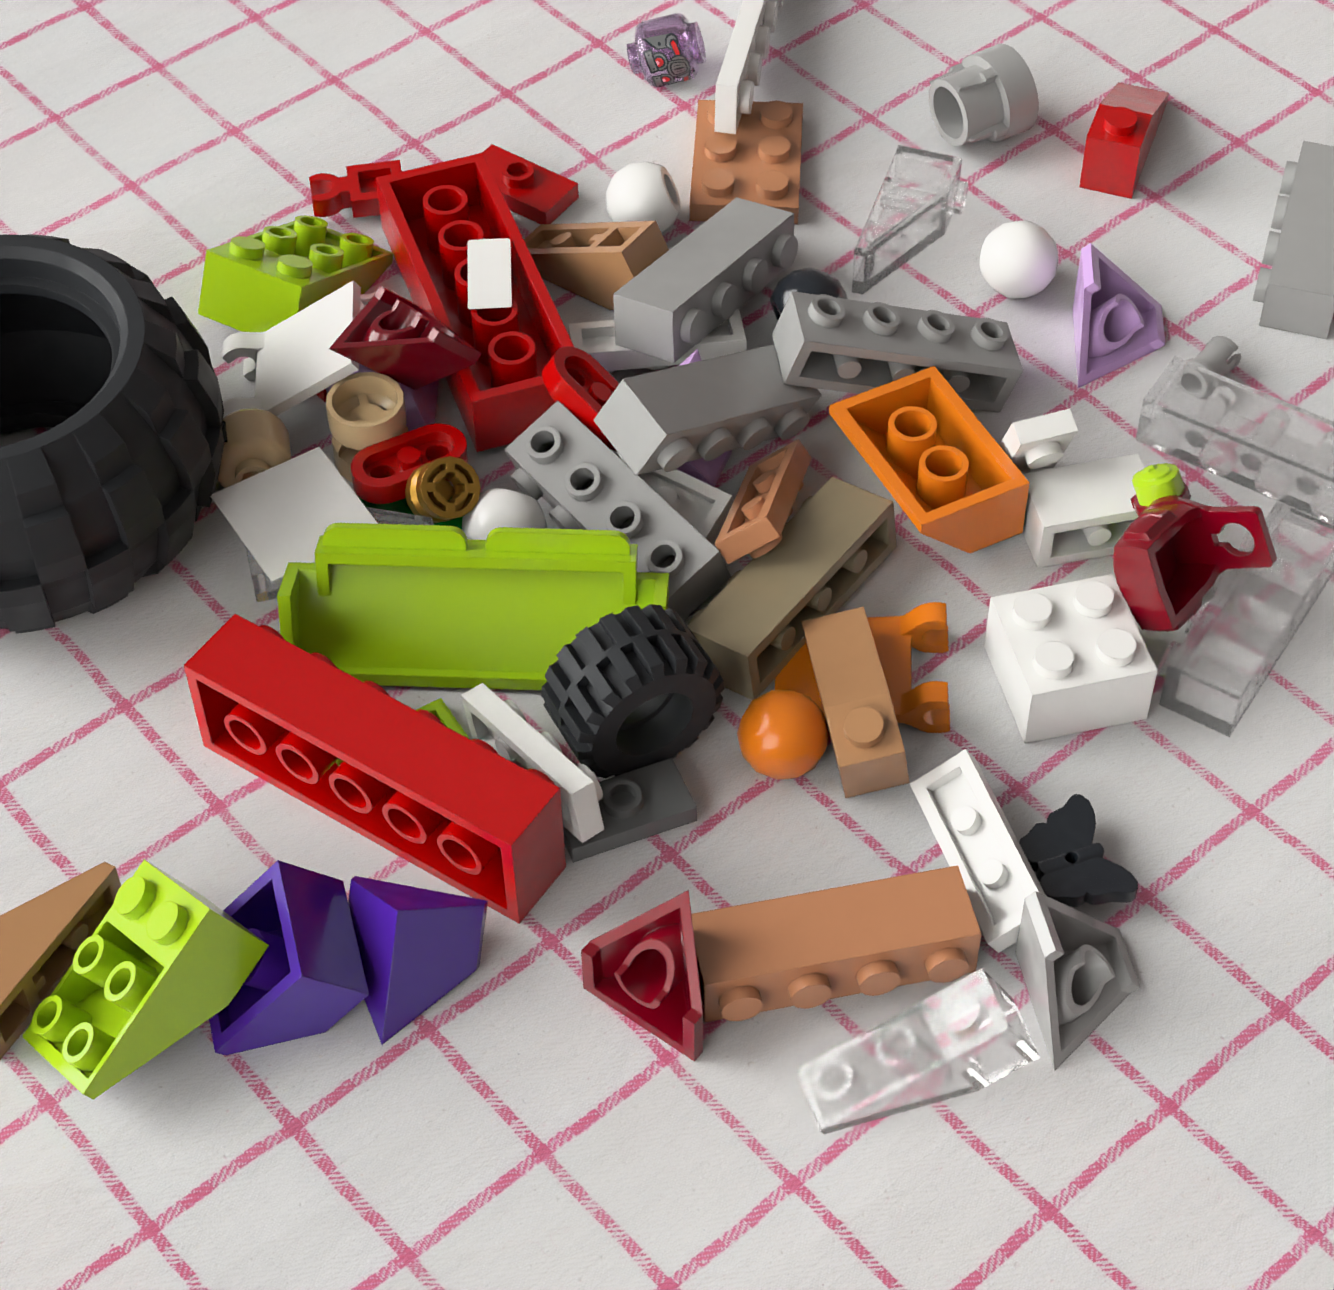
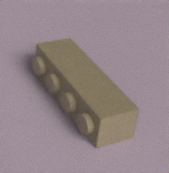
(810, 574)

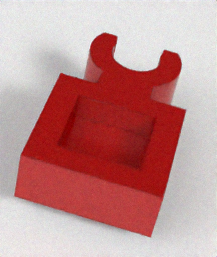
(353, 191)

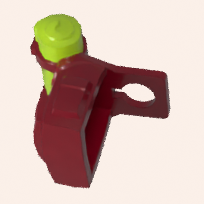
(1174, 549)

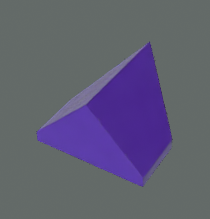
(412, 947)

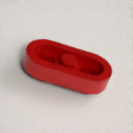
(579, 386)
(384, 467)

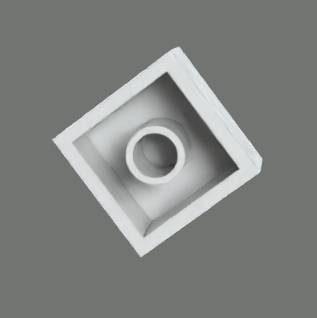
(1069, 658)

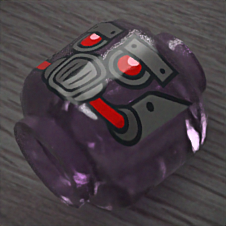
(667, 50)

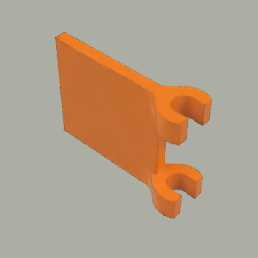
(894, 636)

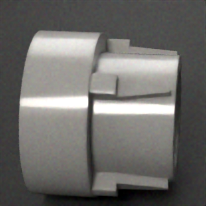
(985, 97)

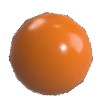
(783, 734)

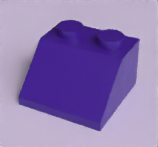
(307, 972)

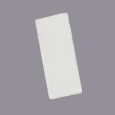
(489, 273)

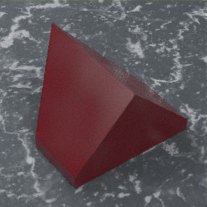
(404, 342)
(651, 974)

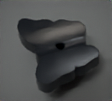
(1069, 863)

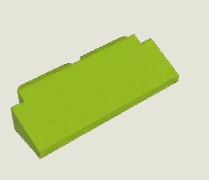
(457, 609)

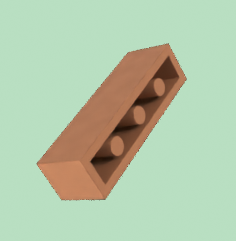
(835, 944)

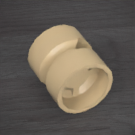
(361, 413)

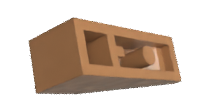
(595, 257)
(856, 702)
(42, 940)

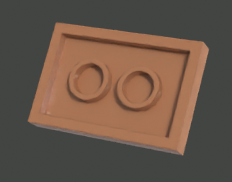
(753, 164)

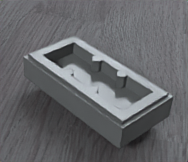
(637, 808)

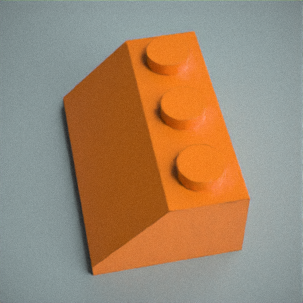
(936, 460)

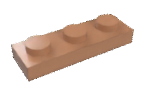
(763, 503)

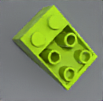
(284, 270)
(142, 981)

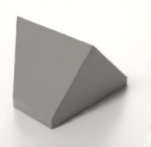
(1072, 971)

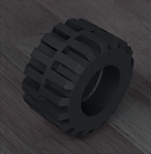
(632, 690)

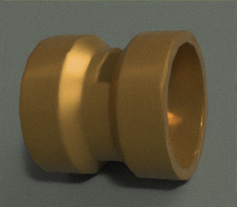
(429, 492)

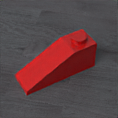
(1121, 139)

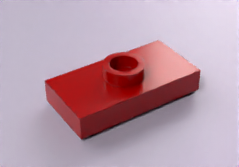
(530, 187)

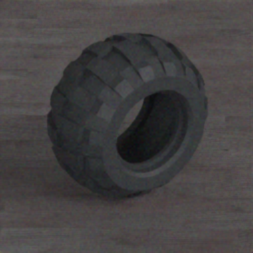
(130, 436)

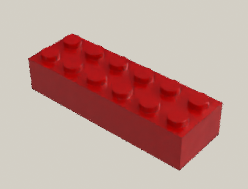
(428, 224)
(402, 773)

